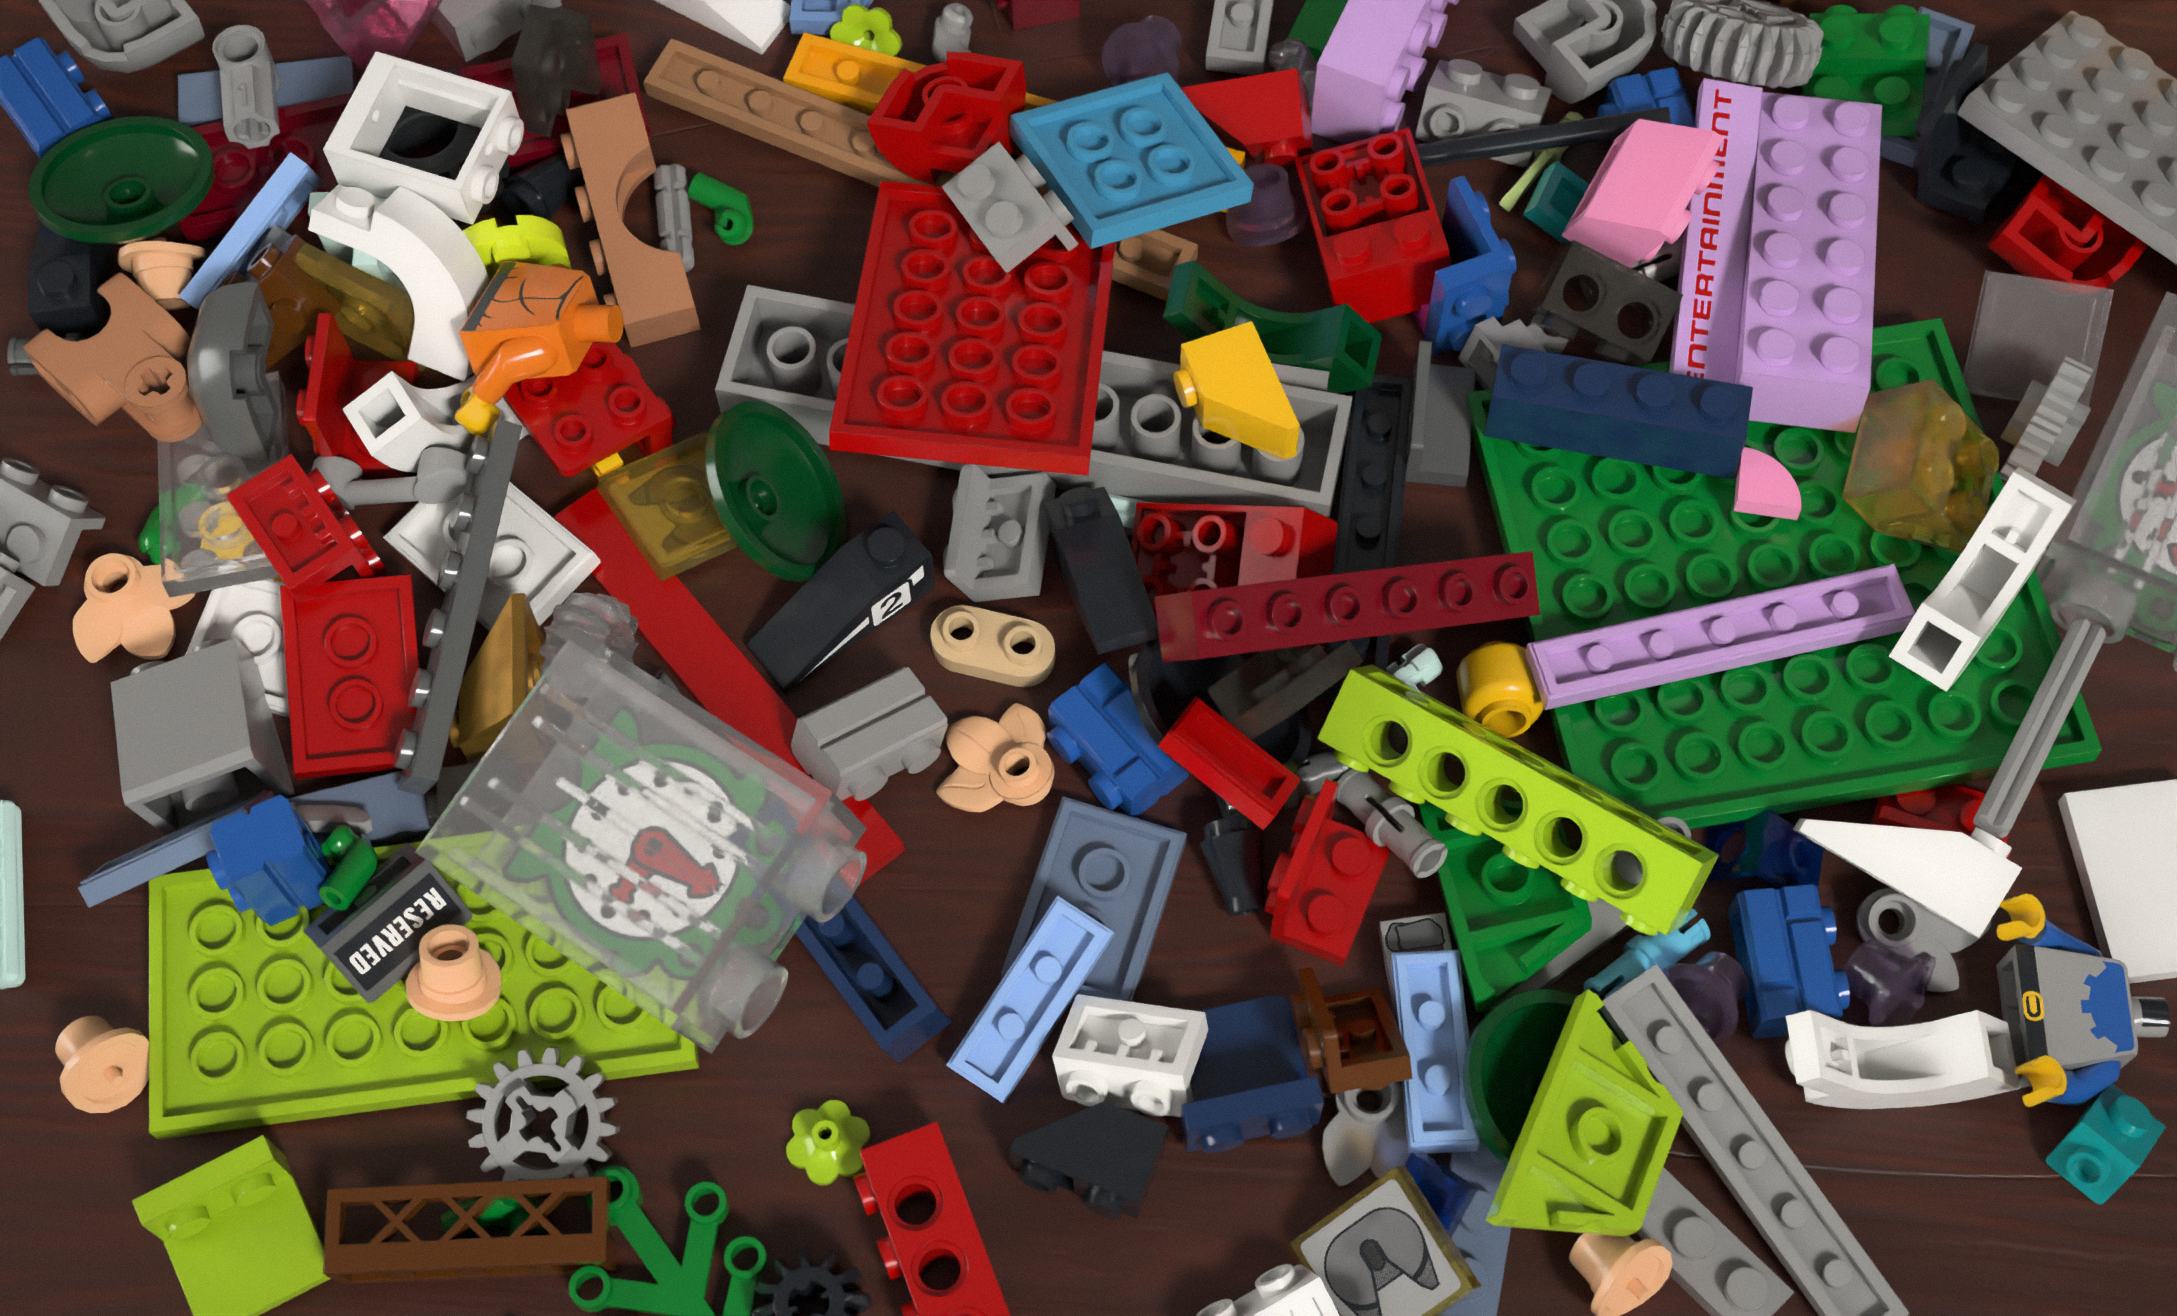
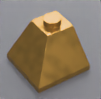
(498, 678)

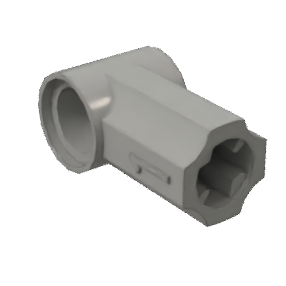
(247, 86)

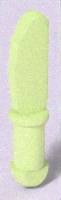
(1543, 159)

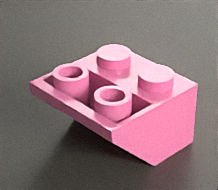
(1644, 190)

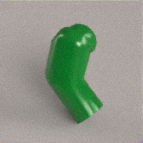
(354, 866)

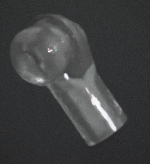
(1296, 54)

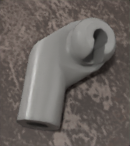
(952, 31)

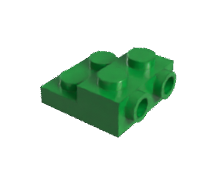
(1874, 62)

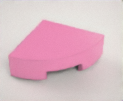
(1765, 487)

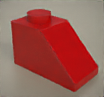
(1259, 114)

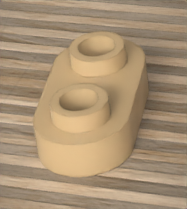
(989, 648)

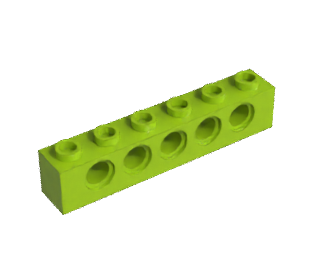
(1670, 861)

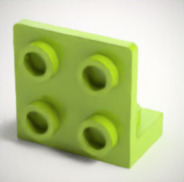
(237, 1232)

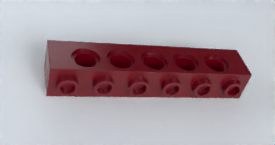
(1345, 606)

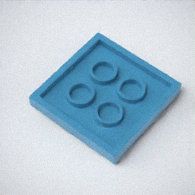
(1130, 159)

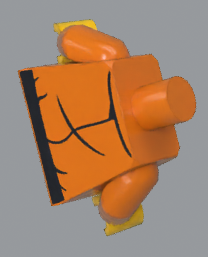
(529, 327)

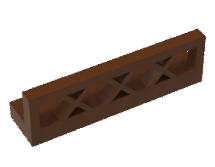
(467, 1258)

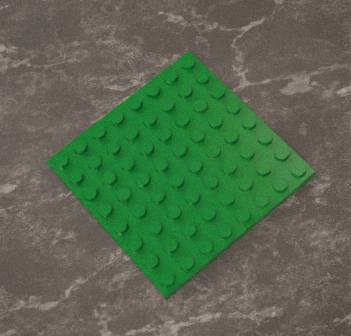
(1788, 731)

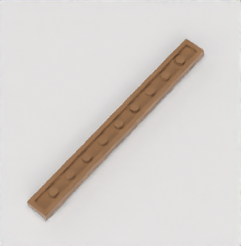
(842, 141)

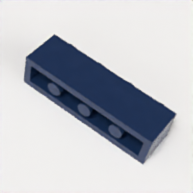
(1619, 411)
(874, 979)

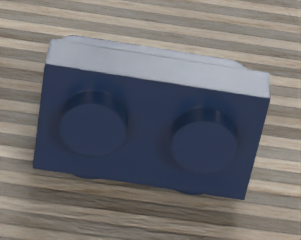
(1249, 1078)

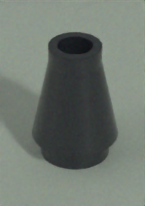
(541, 188)
(1236, 862)

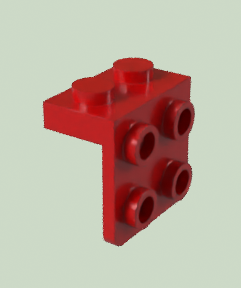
(592, 411)

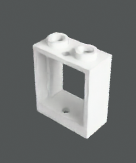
(375, 109)

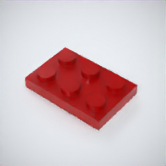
(349, 673)

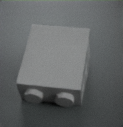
(196, 735)

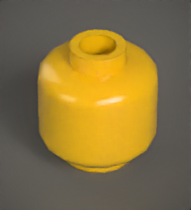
(1499, 688)

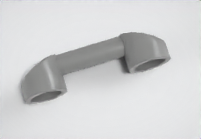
(438, 480)

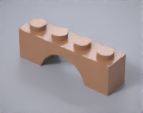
(615, 157)

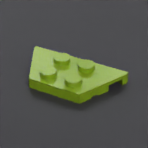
(1589, 1137)

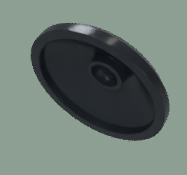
(1168, 688)

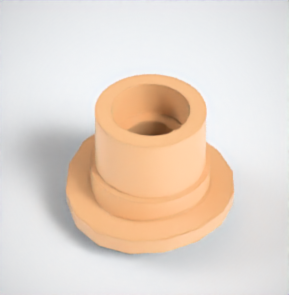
(161, 268)
(453, 976)
(102, 1064)
(1620, 1270)

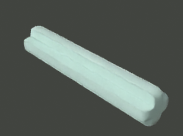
(11, 897)

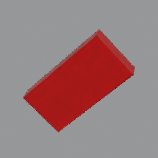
(1229, 763)

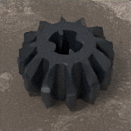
(808, 1282)

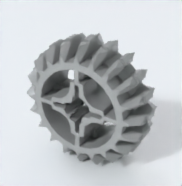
(1743, 41)

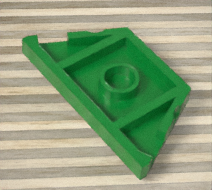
(1502, 912)

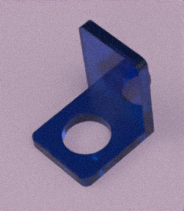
(1770, 852)

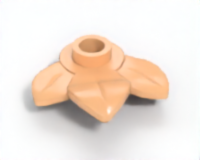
(132, 616)
(990, 756)

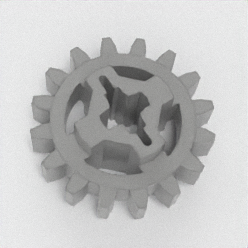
(2047, 420)
(522, 1097)

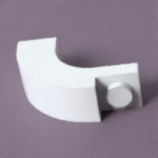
(427, 256)
(404, 420)
(1983, 580)
(1900, 1065)

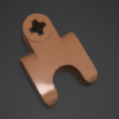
(125, 365)

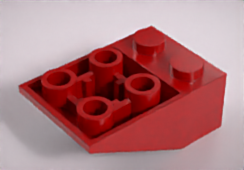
(1374, 224)
(1228, 546)

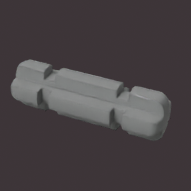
(674, 212)

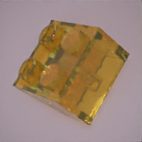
(1921, 467)

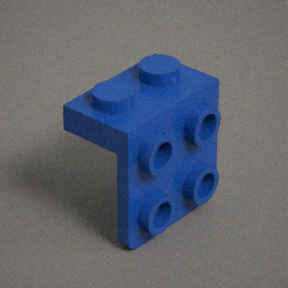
(1479, 274)

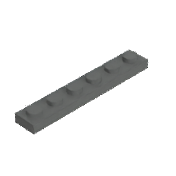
(451, 628)

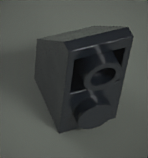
(1095, 1153)

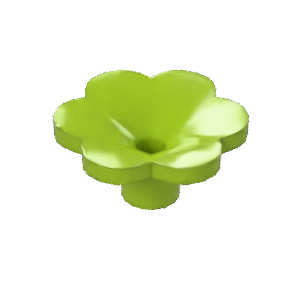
(867, 29)
(828, 1157)

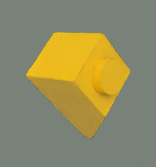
(1237, 390)

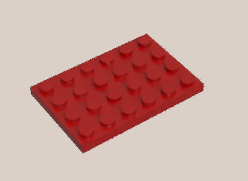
(969, 358)

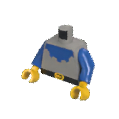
(2068, 1009)

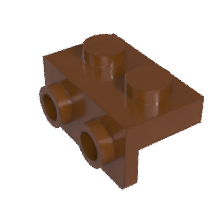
(289, 294)
(1349, 1036)

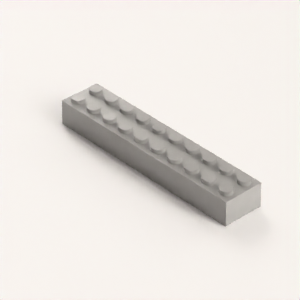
(1144, 440)

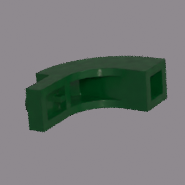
(1317, 340)

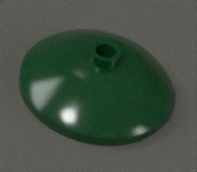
(122, 180)
(774, 490)
(1509, 1061)

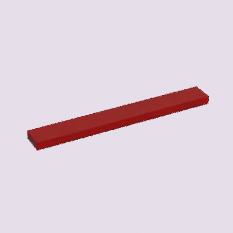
(703, 655)

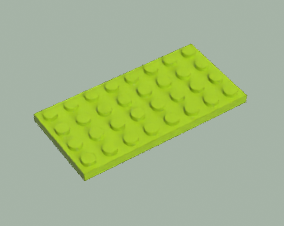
(270, 1032)

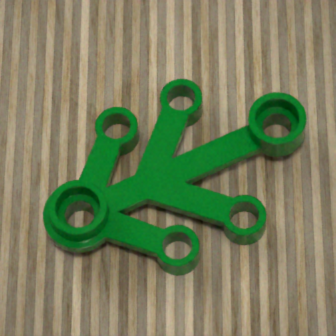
(679, 1289)

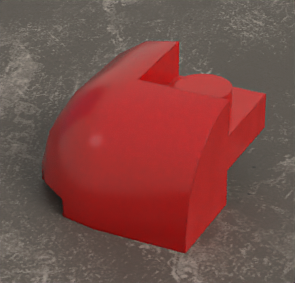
(948, 113)
(2064, 239)

